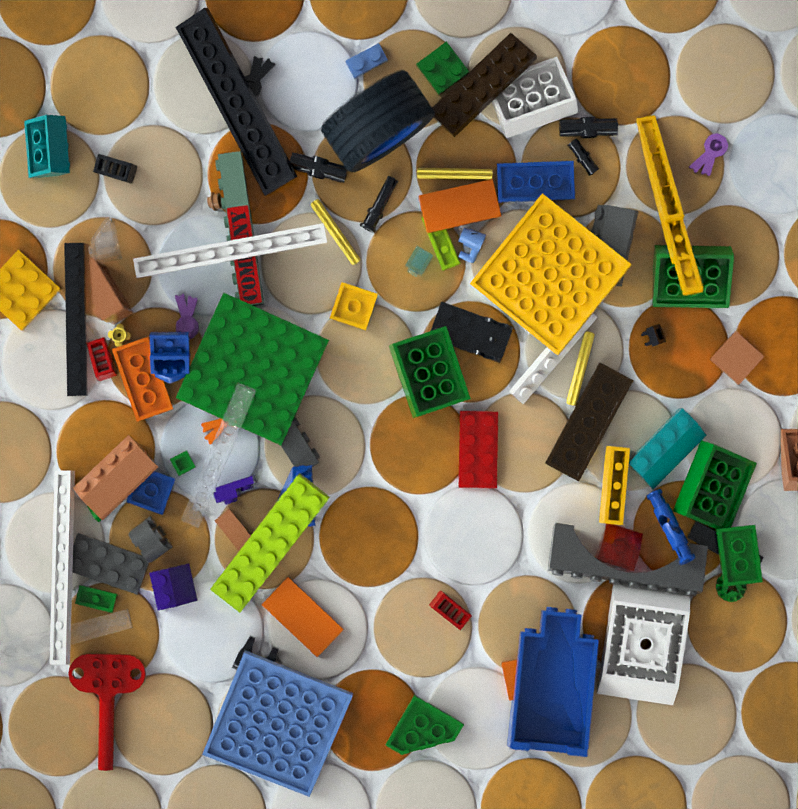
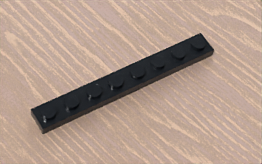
(75, 319)

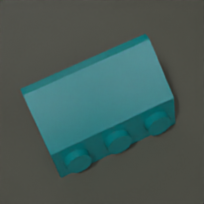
(47, 146)

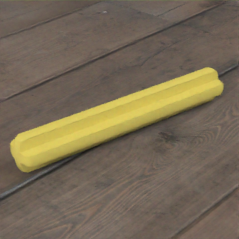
(454, 173)
(335, 232)
(580, 368)

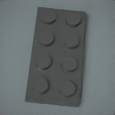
(108, 563)

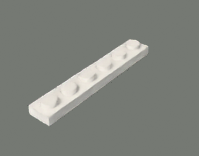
(543, 366)

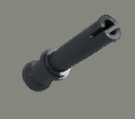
(375, 212)

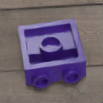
(230, 491)

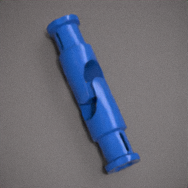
(672, 529)

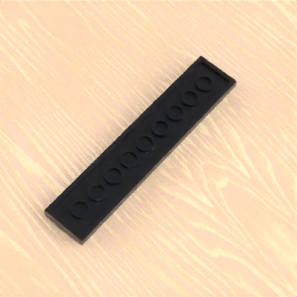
(236, 101)

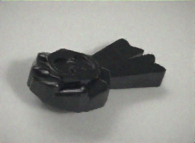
(257, 73)

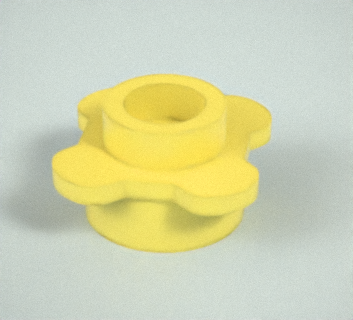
(114, 335)

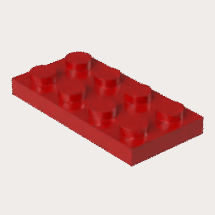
(478, 449)

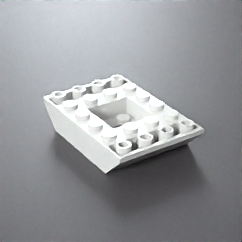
(639, 672)

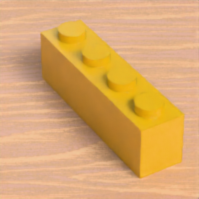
(614, 485)

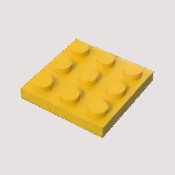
(24, 290)

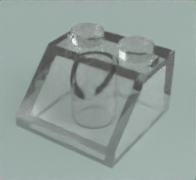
(105, 242)

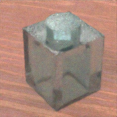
(418, 261)

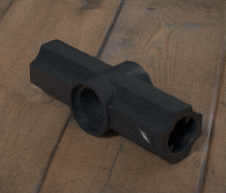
(588, 127)
(318, 167)

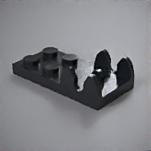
(473, 332)

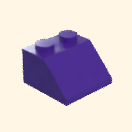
(173, 586)

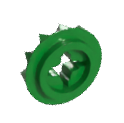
(731, 595)

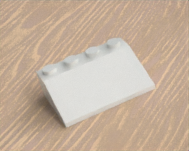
(535, 98)

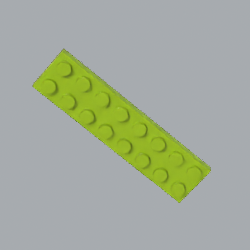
(270, 542)

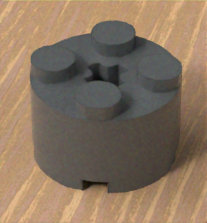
(150, 539)

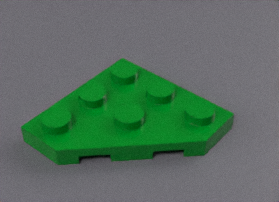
(423, 728)

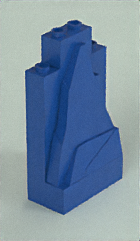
(554, 686)

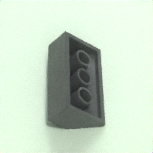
(615, 228)

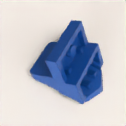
(170, 355)

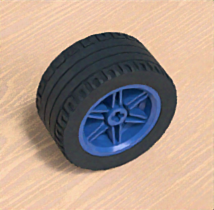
(377, 121)

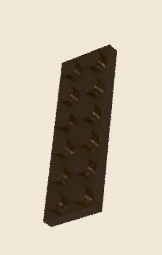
(483, 84)
(589, 421)

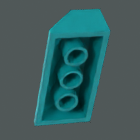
(667, 448)

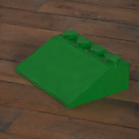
(715, 272)
(429, 372)
(714, 486)

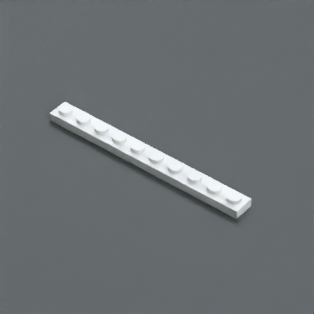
(230, 250)
(62, 567)

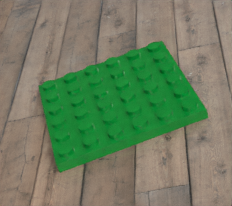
(258, 352)

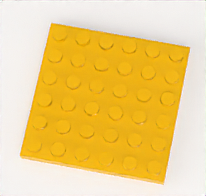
(550, 274)

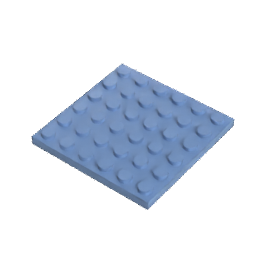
(277, 723)

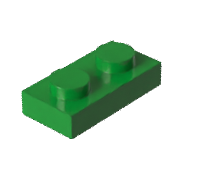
(96, 598)

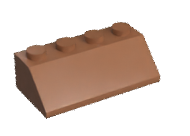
(115, 477)

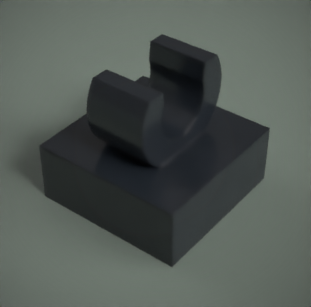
(655, 334)

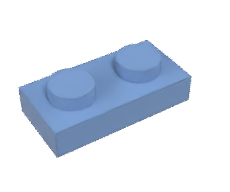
(366, 60)

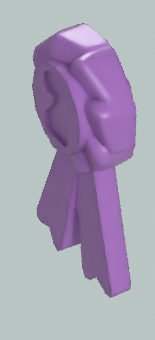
(715, 146)
(187, 322)

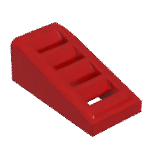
(111, 372)
(437, 601)

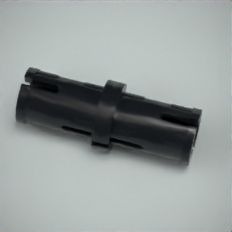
(583, 157)

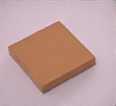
(736, 357)

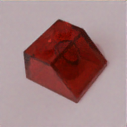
(619, 546)

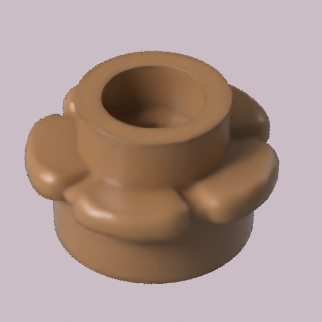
(214, 201)

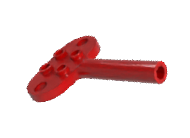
(106, 677)

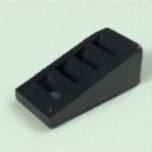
(126, 172)

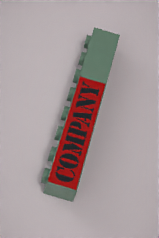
(239, 224)

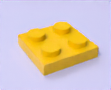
(353, 306)

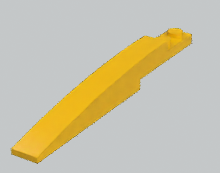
(668, 205)

